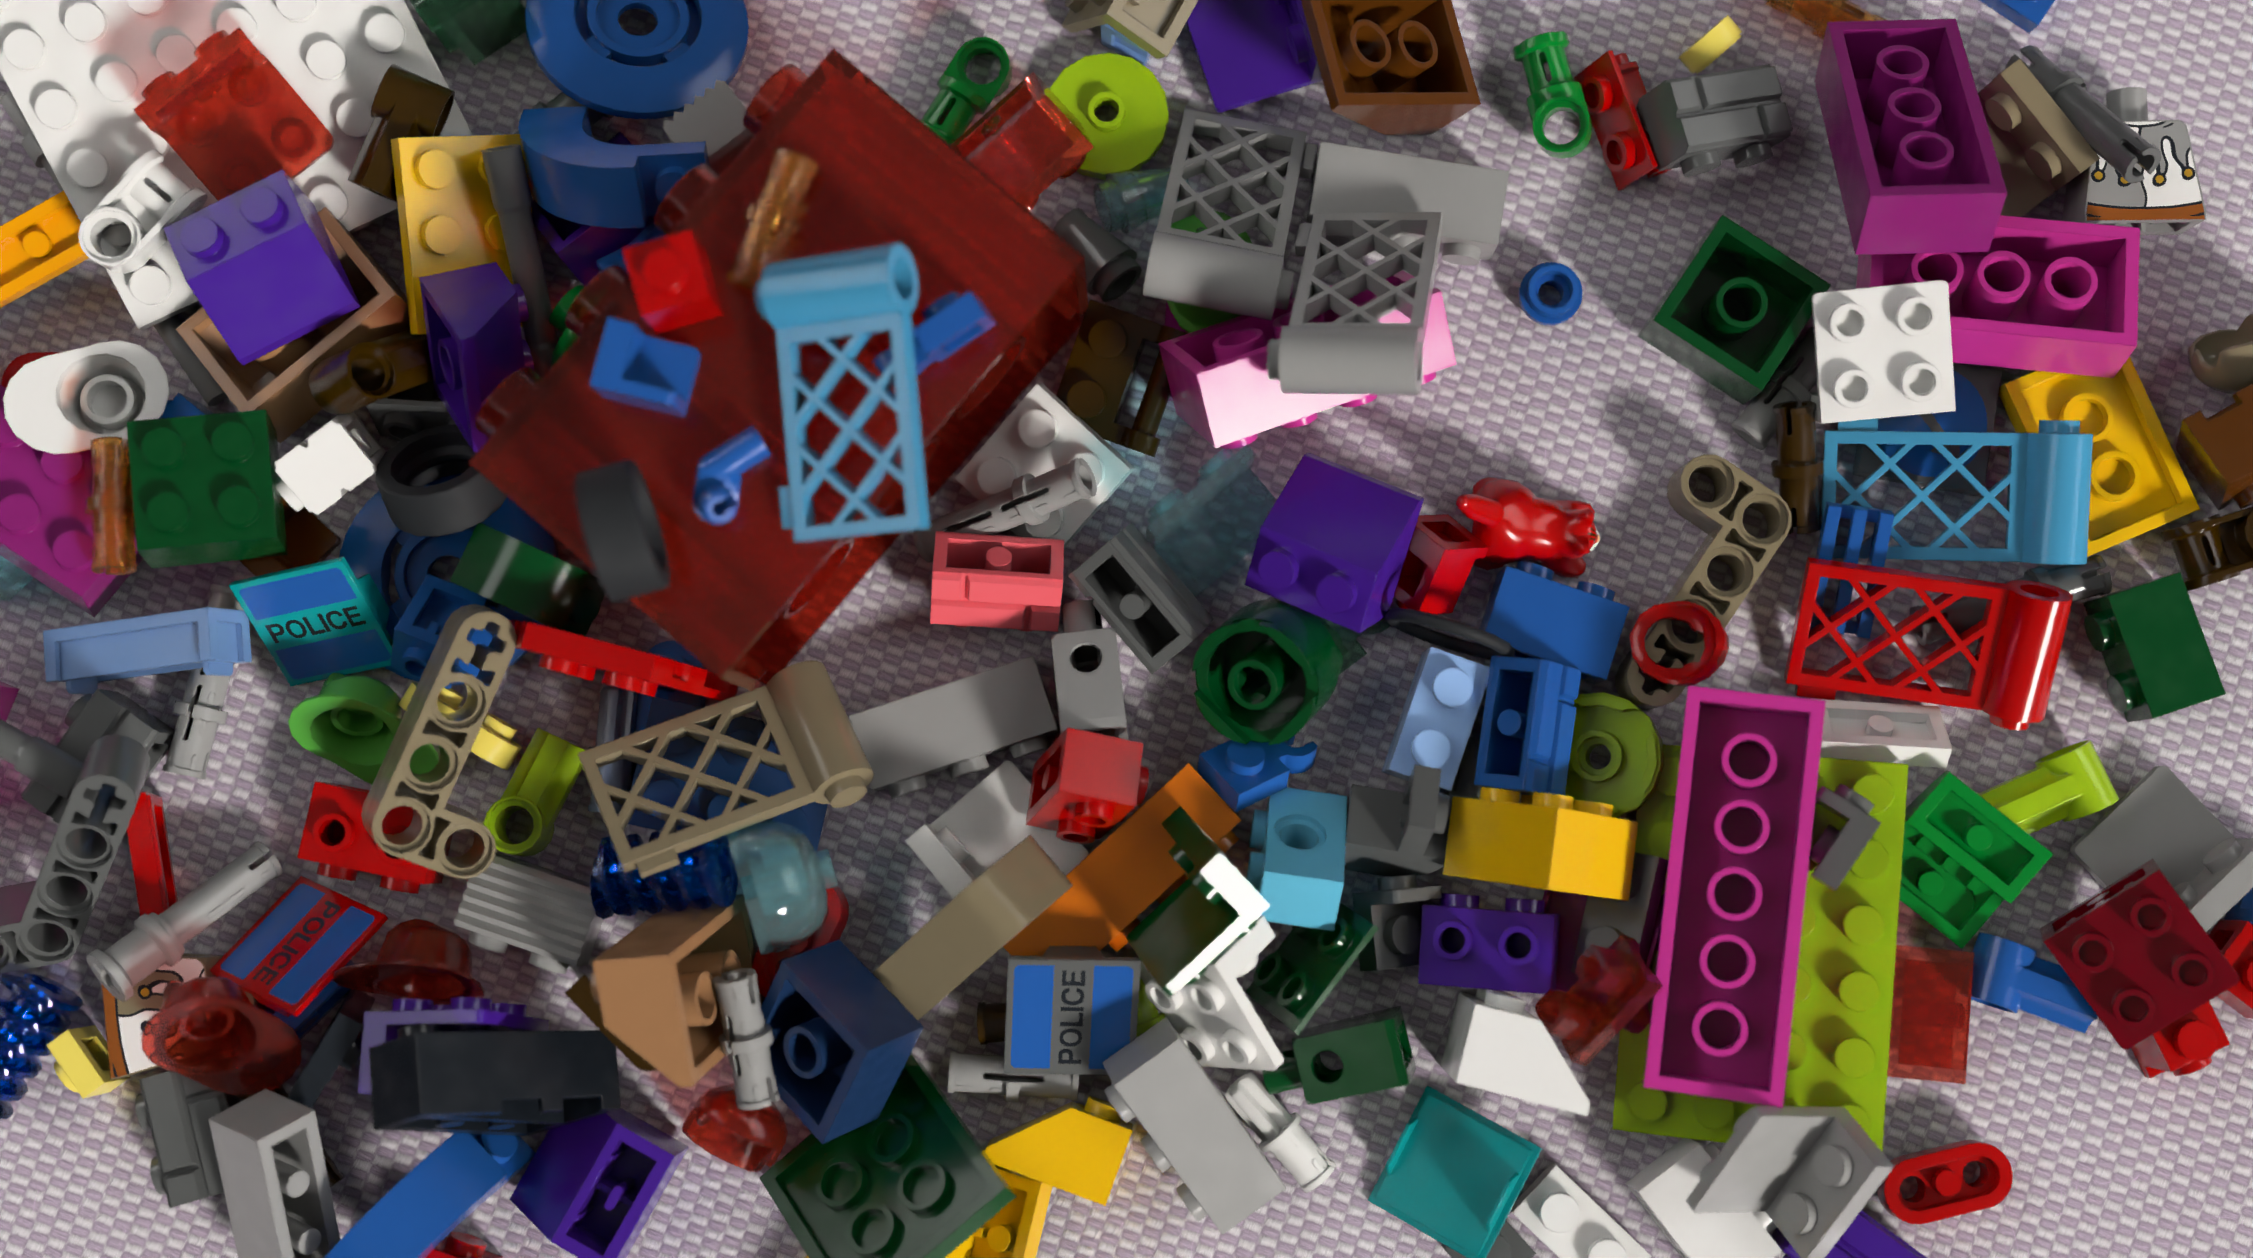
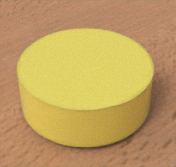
(1711, 45)

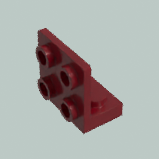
(2138, 955)

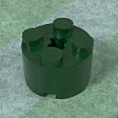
(1265, 672)

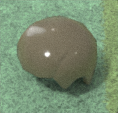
(2224, 358)

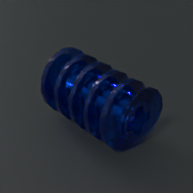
(701, 878)
(26, 1027)

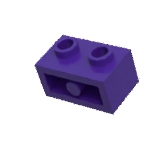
(1489, 946)

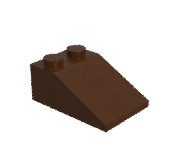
(1392, 63)

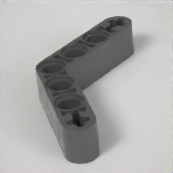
(48, 916)

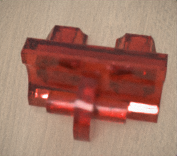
(1604, 1000)

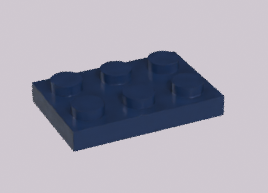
(724, 766)

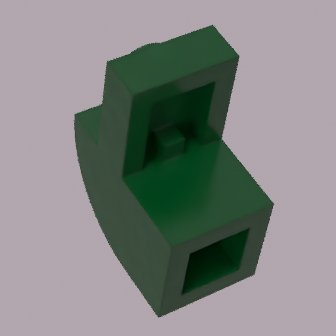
(529, 581)

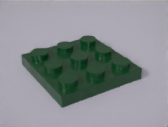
(893, 1186)

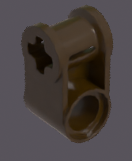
(2213, 547)

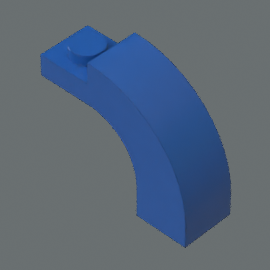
(596, 179)
(435, 1197)

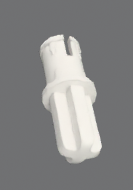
(1279, 1132)

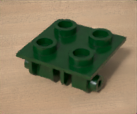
(1308, 967)

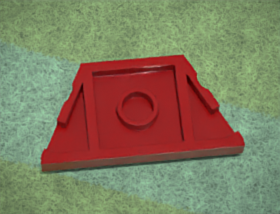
(622, 665)

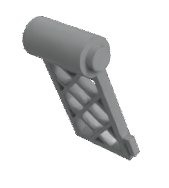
(1216, 265)
(1358, 350)

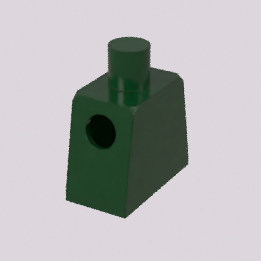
(1372, 1051)

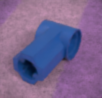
(2016, 980)

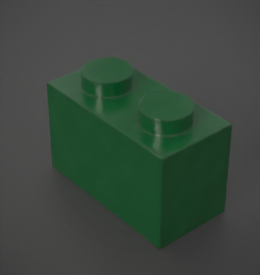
(2152, 648)

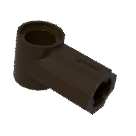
(401, 109)
(370, 372)

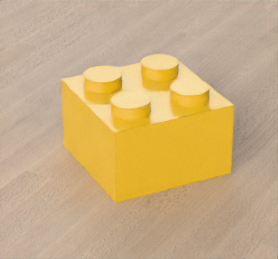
(1541, 843)

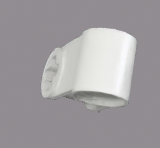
(142, 210)

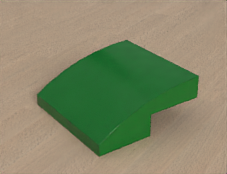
(1963, 858)

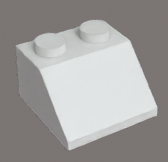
(1508, 1052)

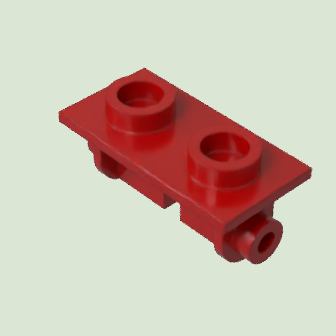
(1612, 96)

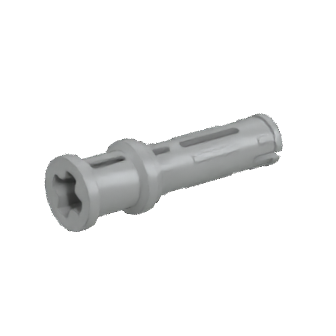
(161, 937)

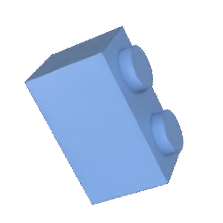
(1437, 716)

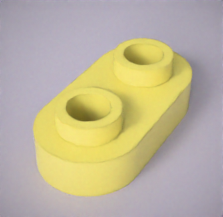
(494, 738)

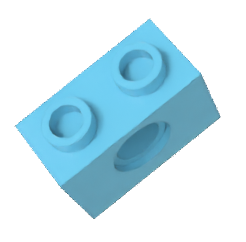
(1300, 857)

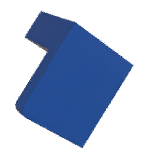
(644, 369)

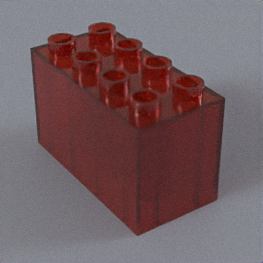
(744, 588)

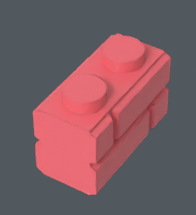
(997, 581)

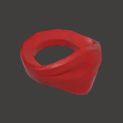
(1702, 622)

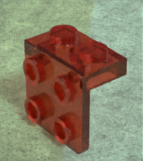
(233, 116)

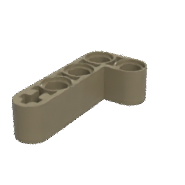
(1725, 542)
(455, 735)
(973, 927)

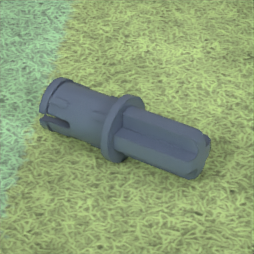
(615, 720)

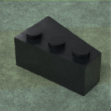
(491, 1080)

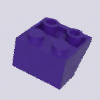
(598, 1183)

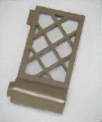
(812, 746)

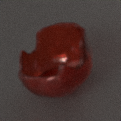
(736, 1135)

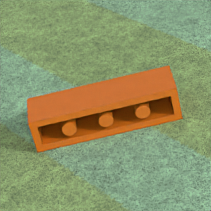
(1128, 871)

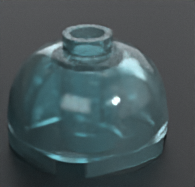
(781, 882)

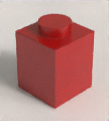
(673, 281)

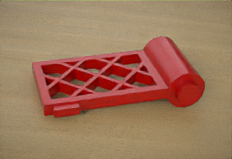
(2011, 661)

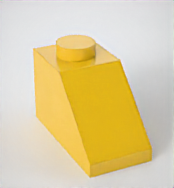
(1068, 1148)

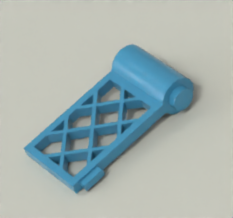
(828, 301)
(2044, 495)

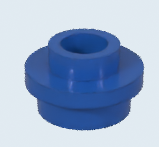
(1552, 275)

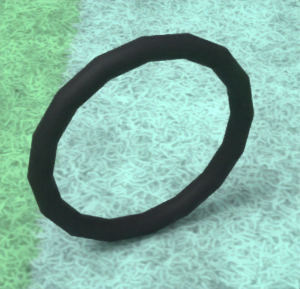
(1410, 622)

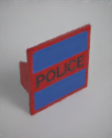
(298, 946)

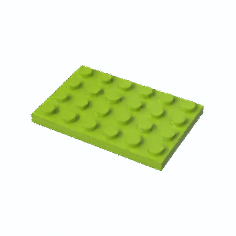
(1841, 980)

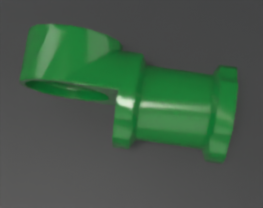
(1553, 95)
(959, 96)

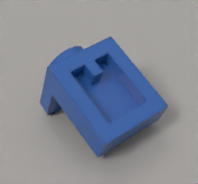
(423, 623)

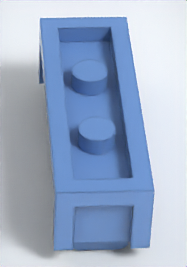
(146, 647)

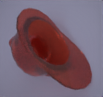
(416, 963)
(220, 1038)

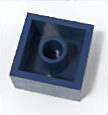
(835, 1039)

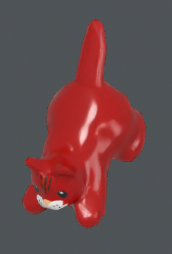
(1529, 527)

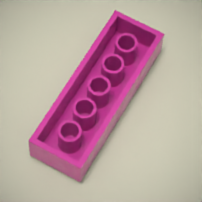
(1735, 895)

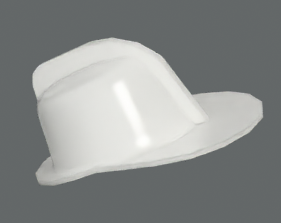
(84, 395)

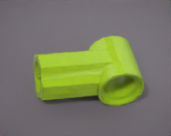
(540, 787)
(2061, 787)

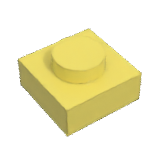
(83, 1061)

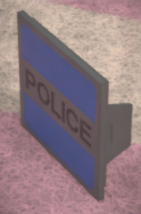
(1069, 1010)

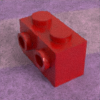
(1086, 785)
(343, 847)

